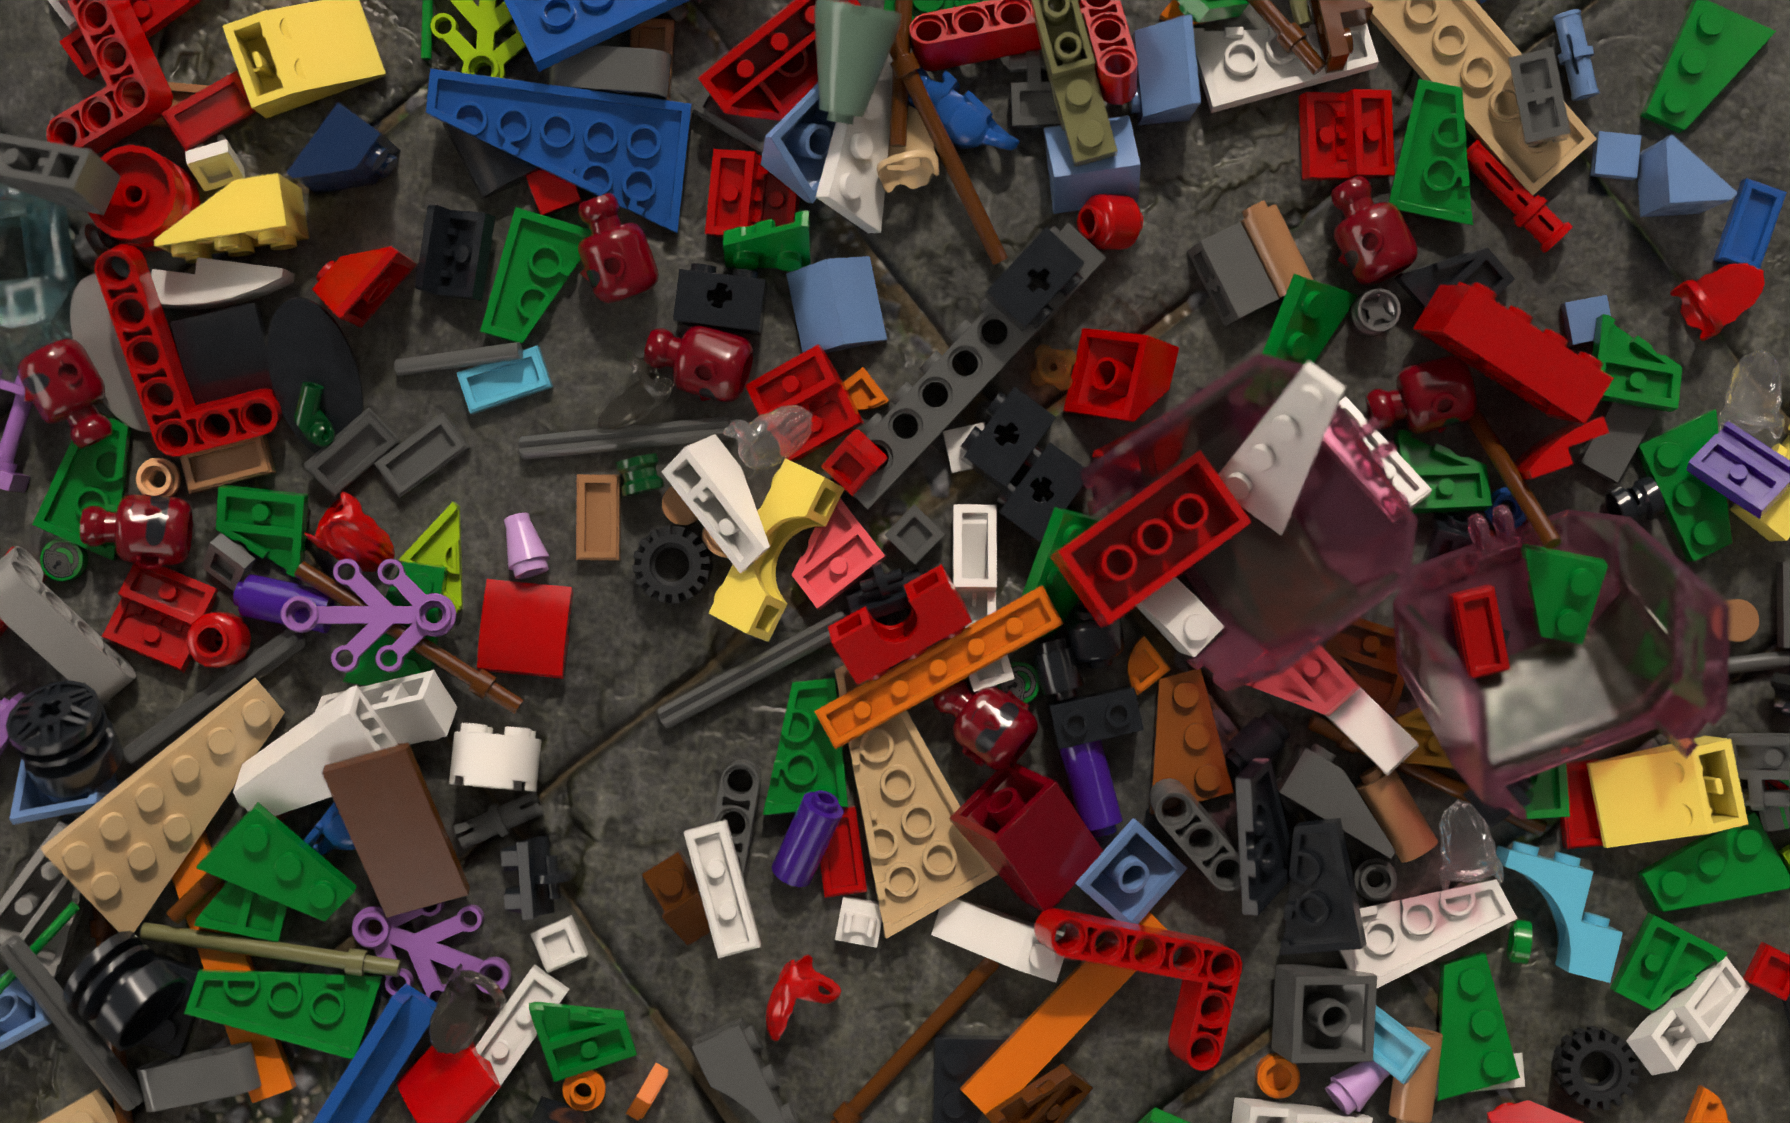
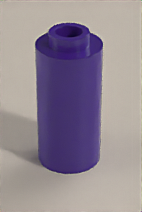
(264, 598)
(1092, 787)
(807, 838)

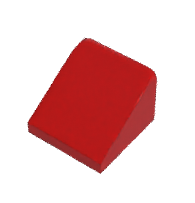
(854, 461)

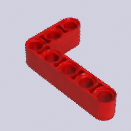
(1008, 28)
(123, 80)
(168, 368)
(1157, 958)

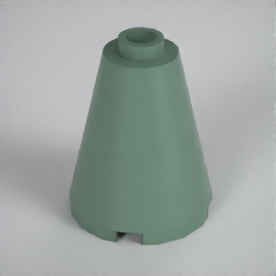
(851, 55)

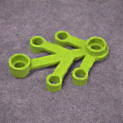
(487, 21)

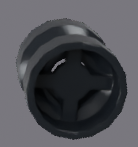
(1638, 502)

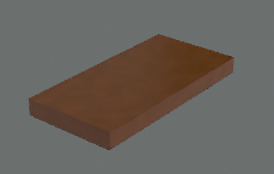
(396, 829)

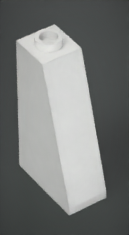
(291, 767)

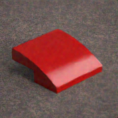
(1346, 134)
(745, 193)
(815, 385)
(1553, 452)
(157, 614)
(524, 628)
(448, 1086)

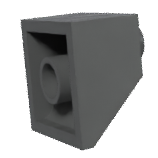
(1323, 1014)

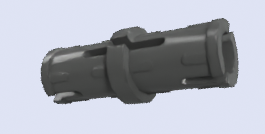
(499, 820)

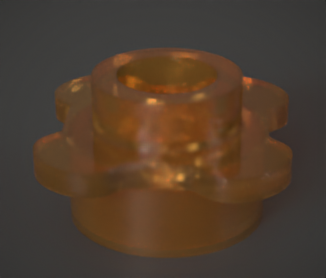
(1064, 362)

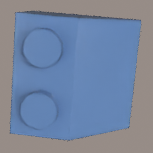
(1166, 72)

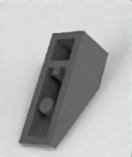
(57, 173)
(1328, 792)

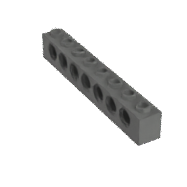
(959, 389)

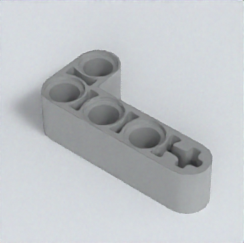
(56, 629)

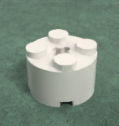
(495, 759)

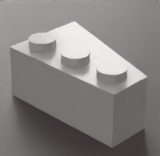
(36, 901)

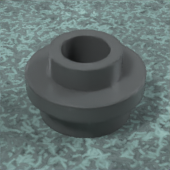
(92, 243)
(1384, 888)

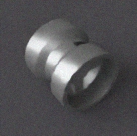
(1380, 306)

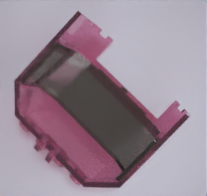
(1272, 591)
(1645, 663)

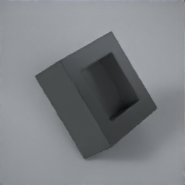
(914, 534)
(227, 561)

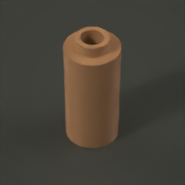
(1274, 245)
(1396, 813)
(1415, 1100)

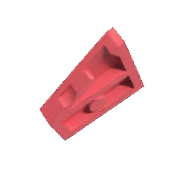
(836, 557)
(1312, 682)

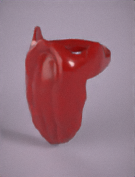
(1719, 297)
(352, 535)
(796, 981)

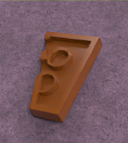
(1187, 739)

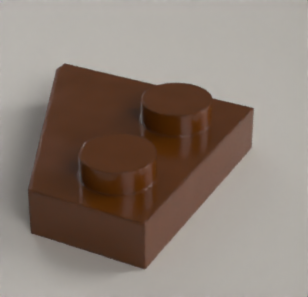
(1370, 658)
(1044, 1100)

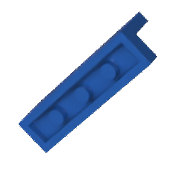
(379, 1058)

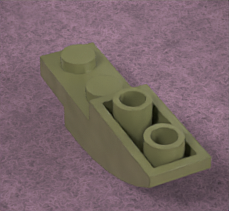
(1074, 80)

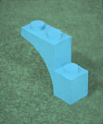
(1584, 944)

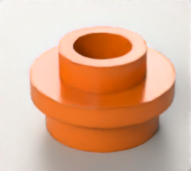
(594, 1081)

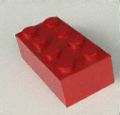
(1513, 351)
(1150, 539)

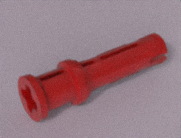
(1528, 210)

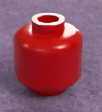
(1110, 221)
(205, 639)

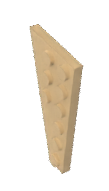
(905, 812)
(146, 826)

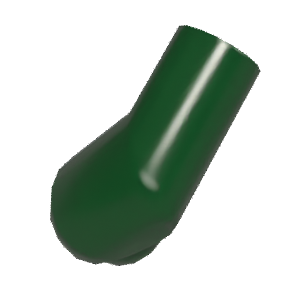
(311, 418)

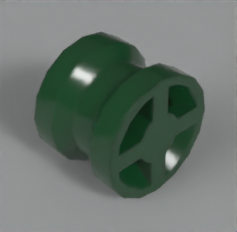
(640, 474)

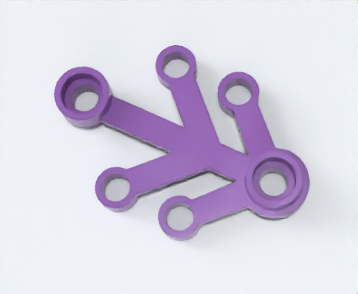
(378, 615)
(424, 945)

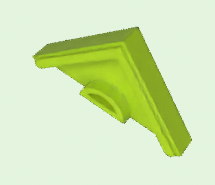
(442, 547)

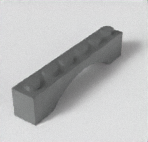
(736, 1069)

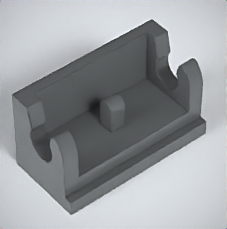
(1539, 97)
(1232, 274)

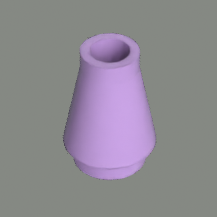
(524, 547)
(1355, 1086)

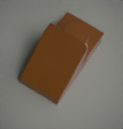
(1332, 28)
(679, 896)

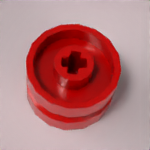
(147, 198)

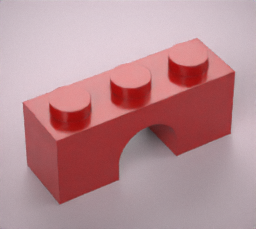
(873, 648)

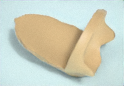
(910, 164)

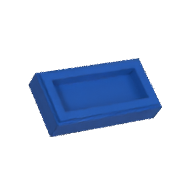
(1750, 224)

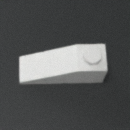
(720, 499)
(1181, 617)
(410, 707)
(997, 937)

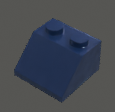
(344, 154)

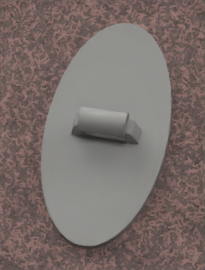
(96, 333)

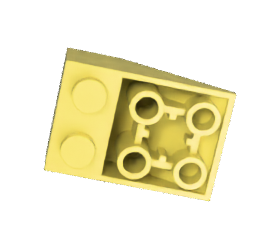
(303, 53)
(239, 218)
(1665, 795)

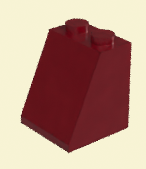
(1028, 834)

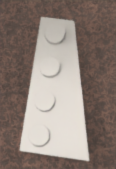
(1252, 66)
(850, 169)
(1280, 451)
(1425, 927)

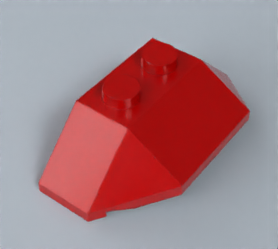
(769, 67)

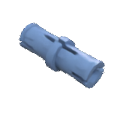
(1576, 55)

